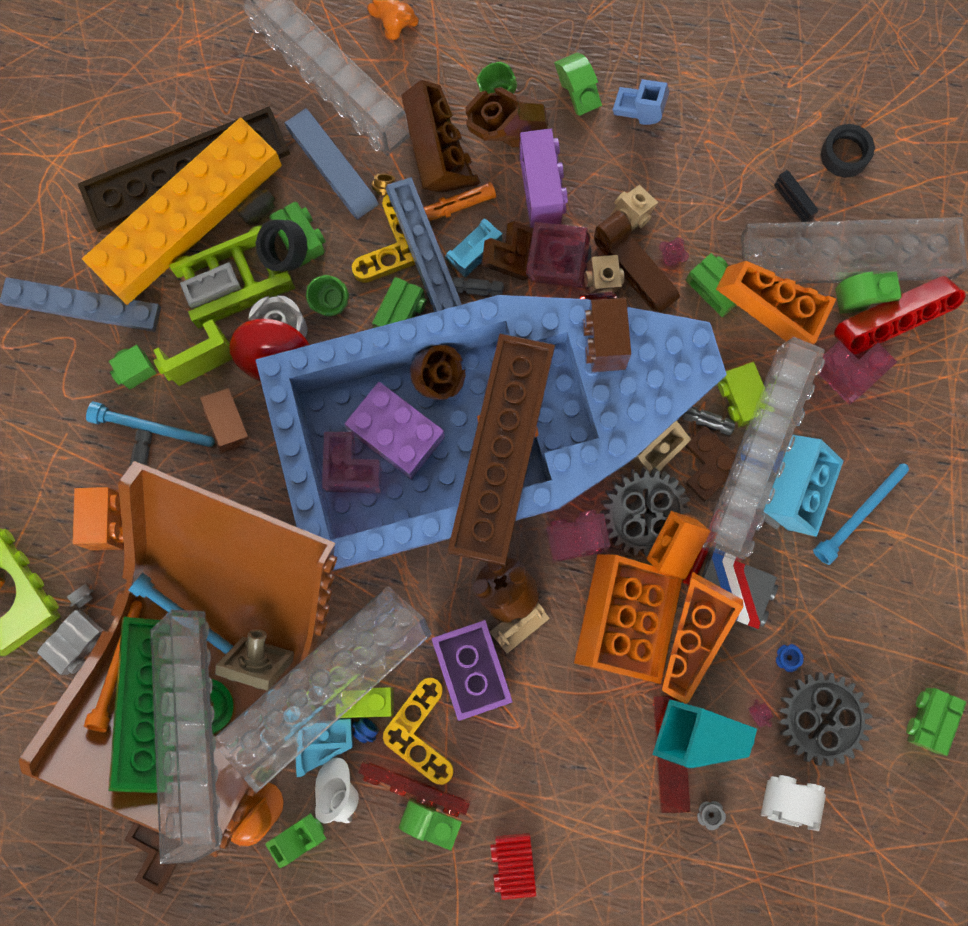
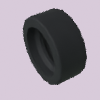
(856, 134)
(266, 248)

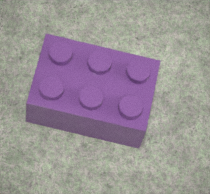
(542, 177)
(395, 430)
(471, 670)

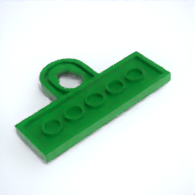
(133, 728)

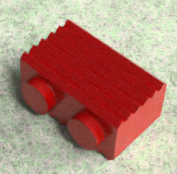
(514, 866)

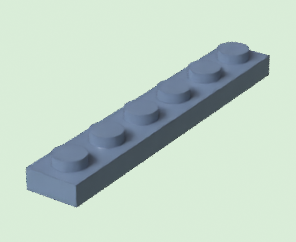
(423, 244)
(80, 304)

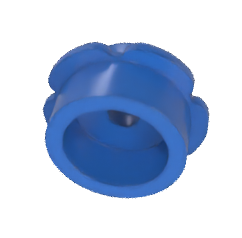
(794, 652)
(365, 730)

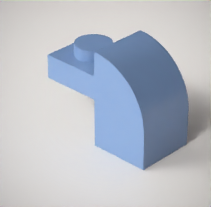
(643, 104)

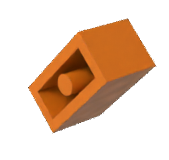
(678, 545)

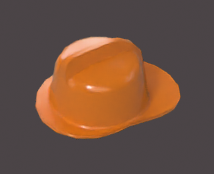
(259, 817)

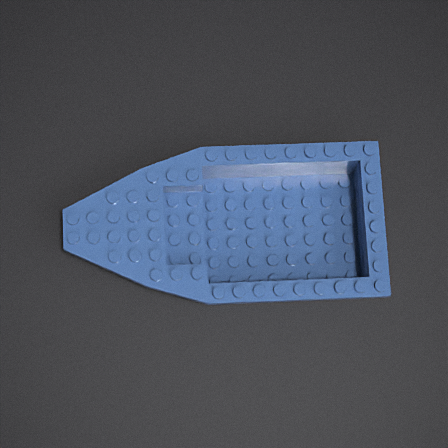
(585, 423)

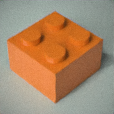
(97, 519)

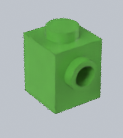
(131, 367)

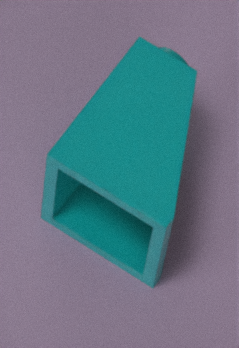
(701, 737)

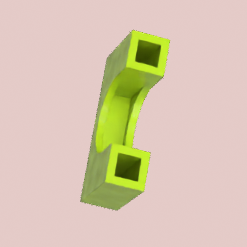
(32, 607)

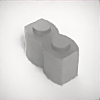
(71, 643)

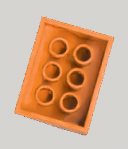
(628, 618)

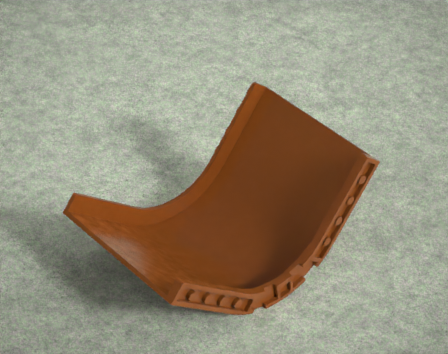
(204, 558)

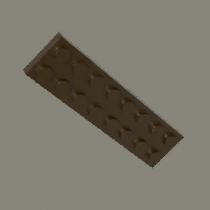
(123, 190)

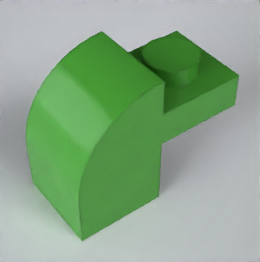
(580, 80)
(865, 289)
(429, 825)
(296, 840)

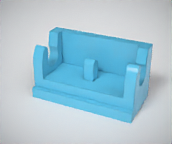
(470, 251)

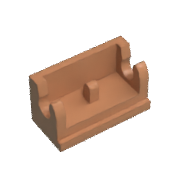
(224, 420)

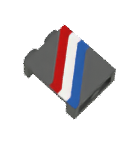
(746, 583)

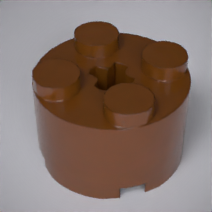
(506, 590)

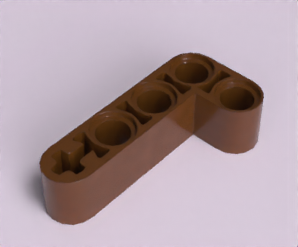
(639, 270)

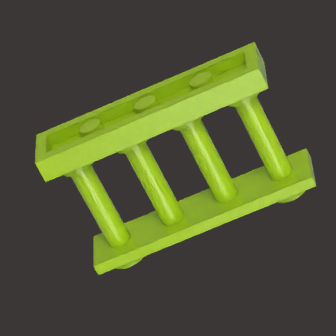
(234, 302)

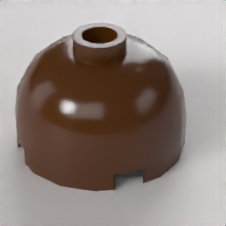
(437, 372)

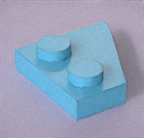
(329, 744)

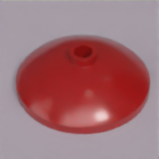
(262, 339)

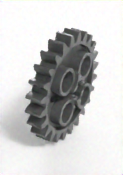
(620, 514)
(844, 737)

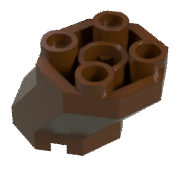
(504, 116)

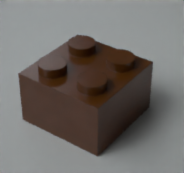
(608, 335)

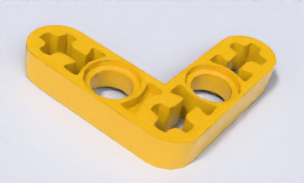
(393, 249)
(409, 728)

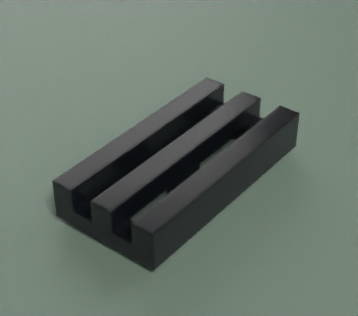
(796, 197)

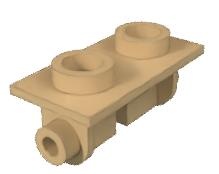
(514, 632)

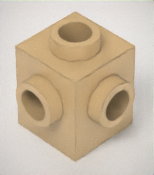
(636, 206)
(603, 274)

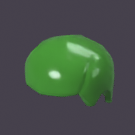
(496, 76)
(327, 295)

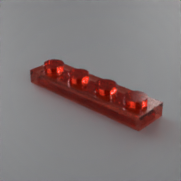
(671, 776)
(425, 793)

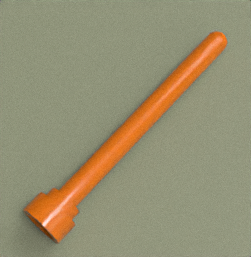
(98, 718)

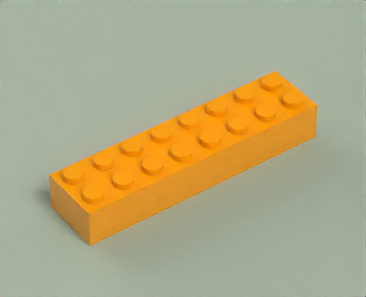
(183, 211)

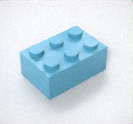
(805, 486)

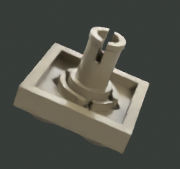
(254, 661)

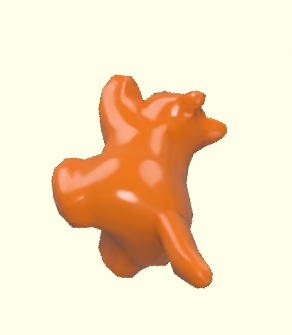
(394, 16)

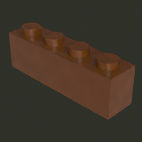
(436, 140)

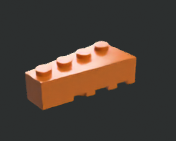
(776, 301)
(700, 633)

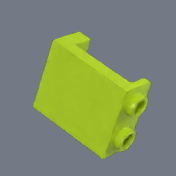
(196, 359)

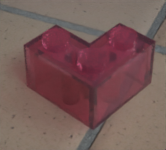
(854, 376)
(345, 472)
(578, 539)

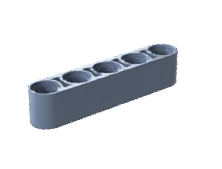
(331, 164)

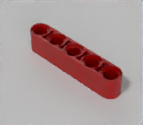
(900, 316)

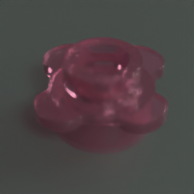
(672, 259)
(761, 714)

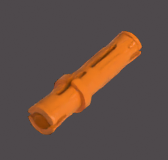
(467, 199)

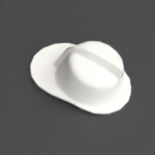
(334, 793)

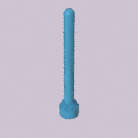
(98, 413)
(828, 550)
(144, 587)

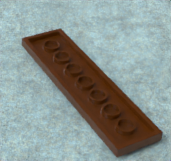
(501, 450)

